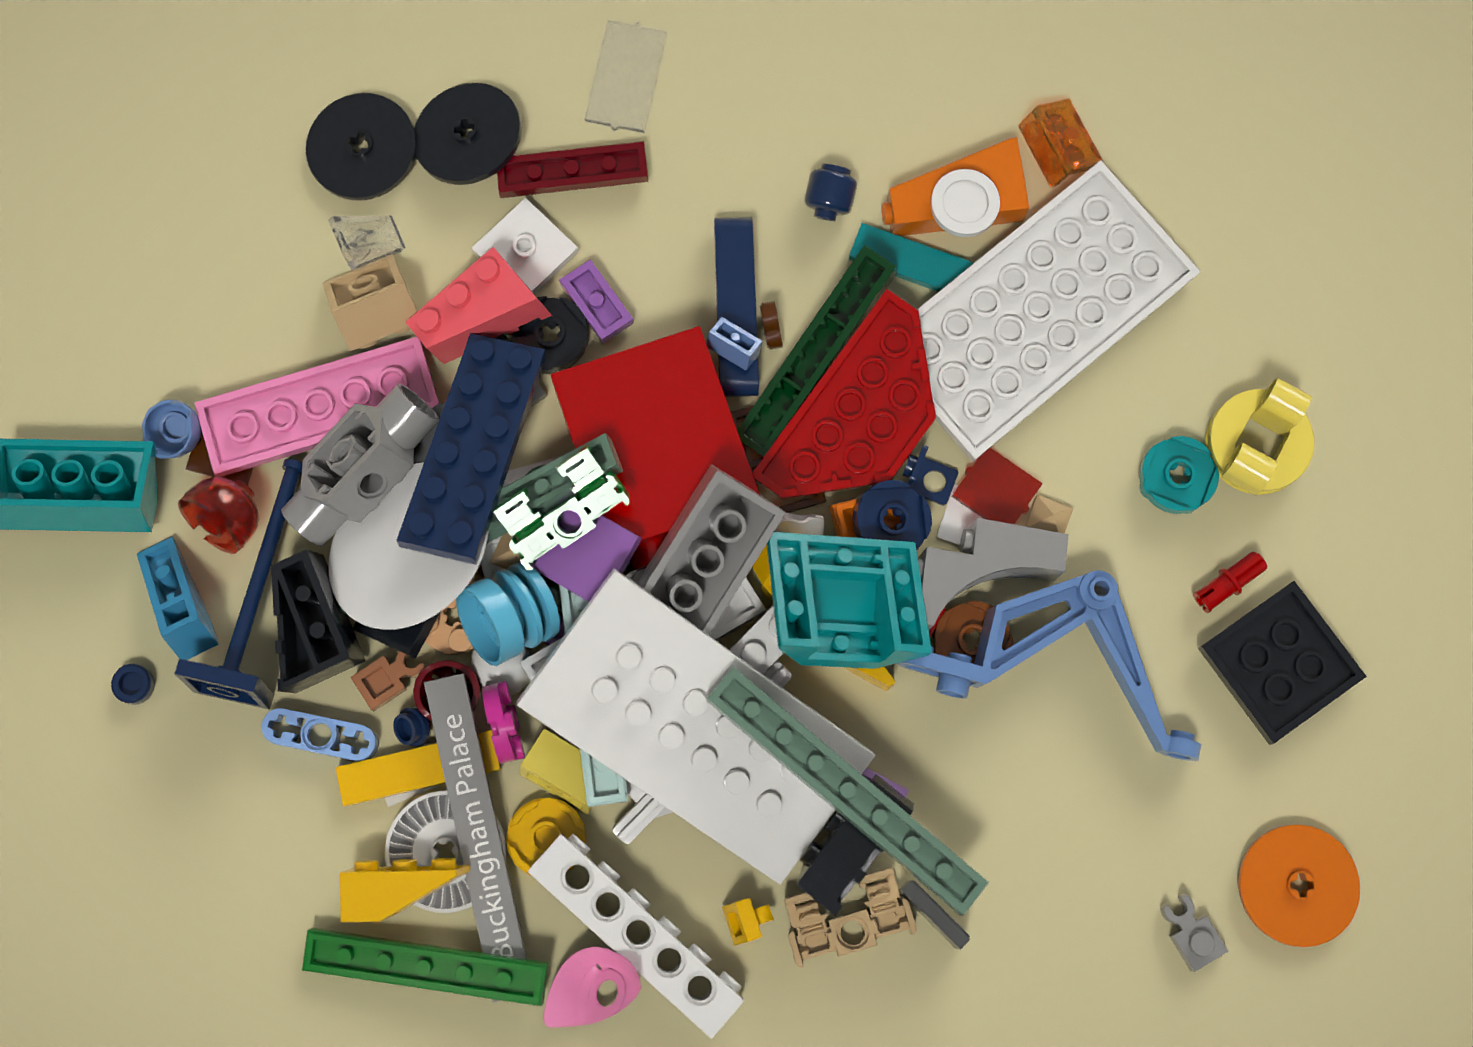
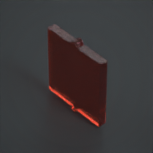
(996, 488)

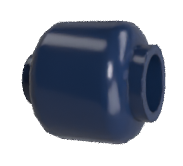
(830, 192)

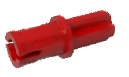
(1230, 581)

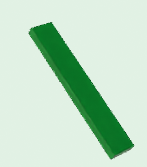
(425, 966)

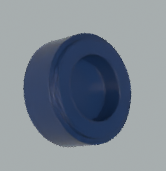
(132, 684)

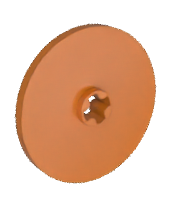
(1276, 908)

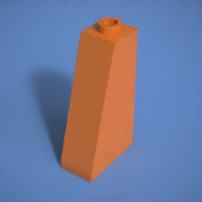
(909, 205)

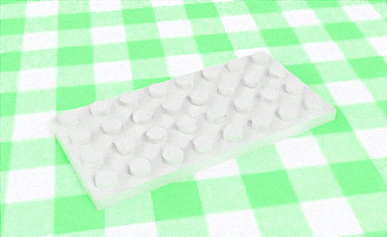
(1045, 307)

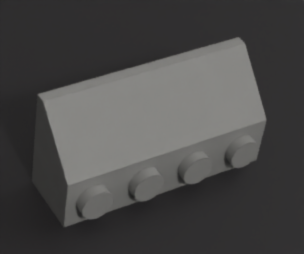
(711, 548)

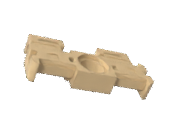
(884, 920)

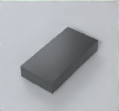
(934, 914)

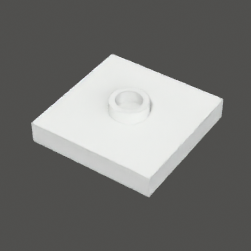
(529, 245)

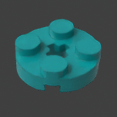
(1198, 467)

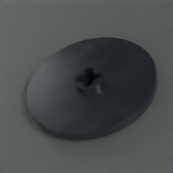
(487, 148)
(373, 169)

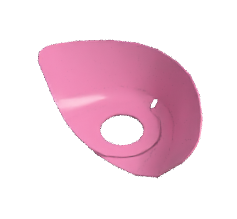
(576, 985)

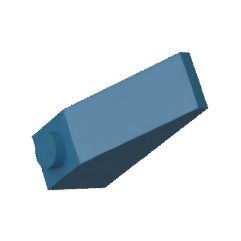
(176, 600)

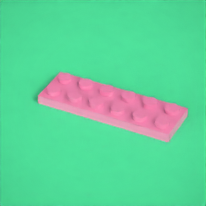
(302, 407)

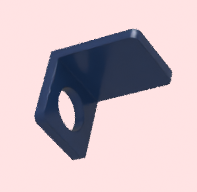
(917, 469)

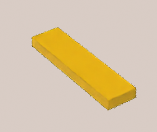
(401, 772)

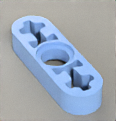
(294, 718)

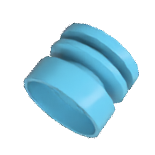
(508, 613)

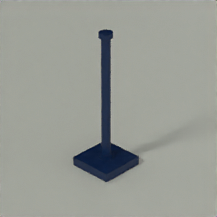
(227, 681)

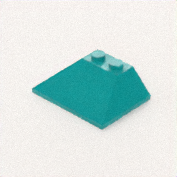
(847, 600)

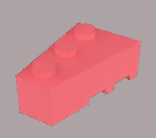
(480, 301)

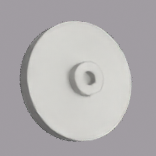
(965, 203)

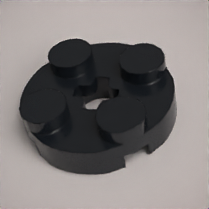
(571, 339)

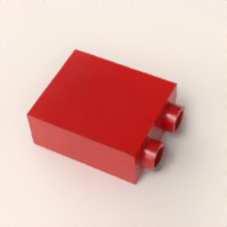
(665, 423)

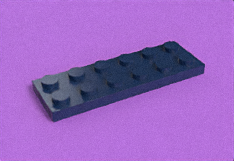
(472, 449)

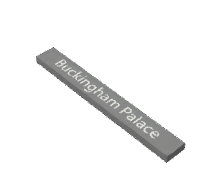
(474, 817)

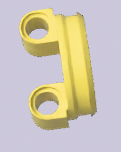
(1279, 410)

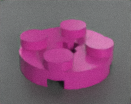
(503, 722)

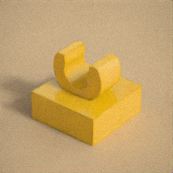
(745, 921)

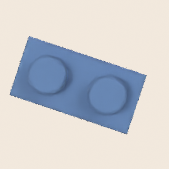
(734, 343)

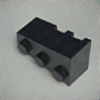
(311, 628)
(842, 856)

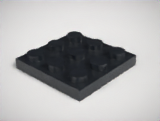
(1282, 662)

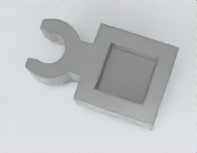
(1196, 938)

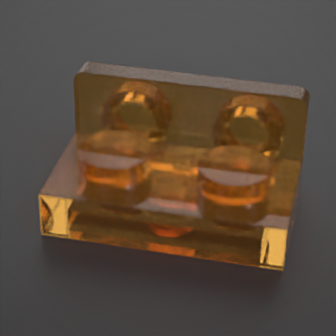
(1059, 141)

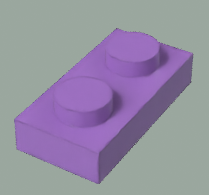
(596, 301)

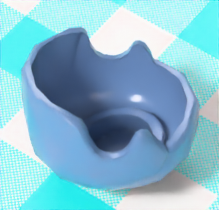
(172, 428)

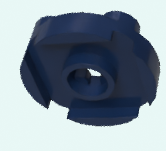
(904, 502)

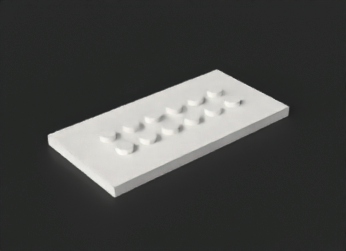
(634, 697)

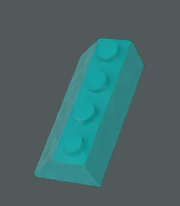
(77, 485)

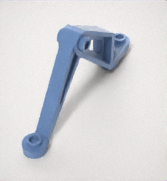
(1091, 601)

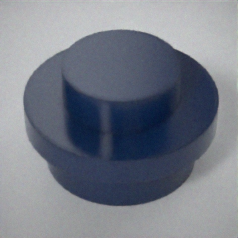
(411, 727)

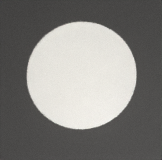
(387, 583)

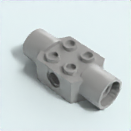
(358, 463)

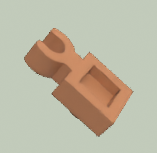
(382, 680)

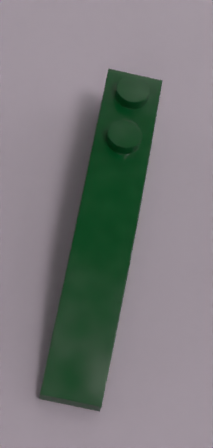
(817, 349)

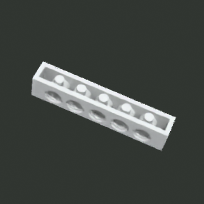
(705, 1012)

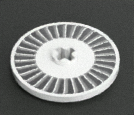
(416, 835)

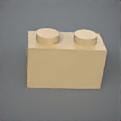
(370, 302)

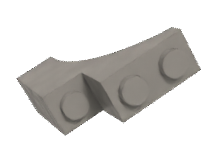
(990, 553)

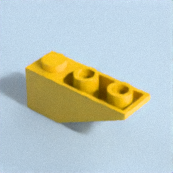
(379, 893)

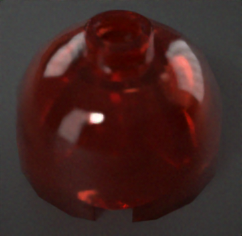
(223, 511)

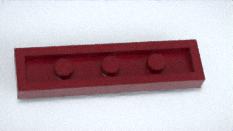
(573, 170)

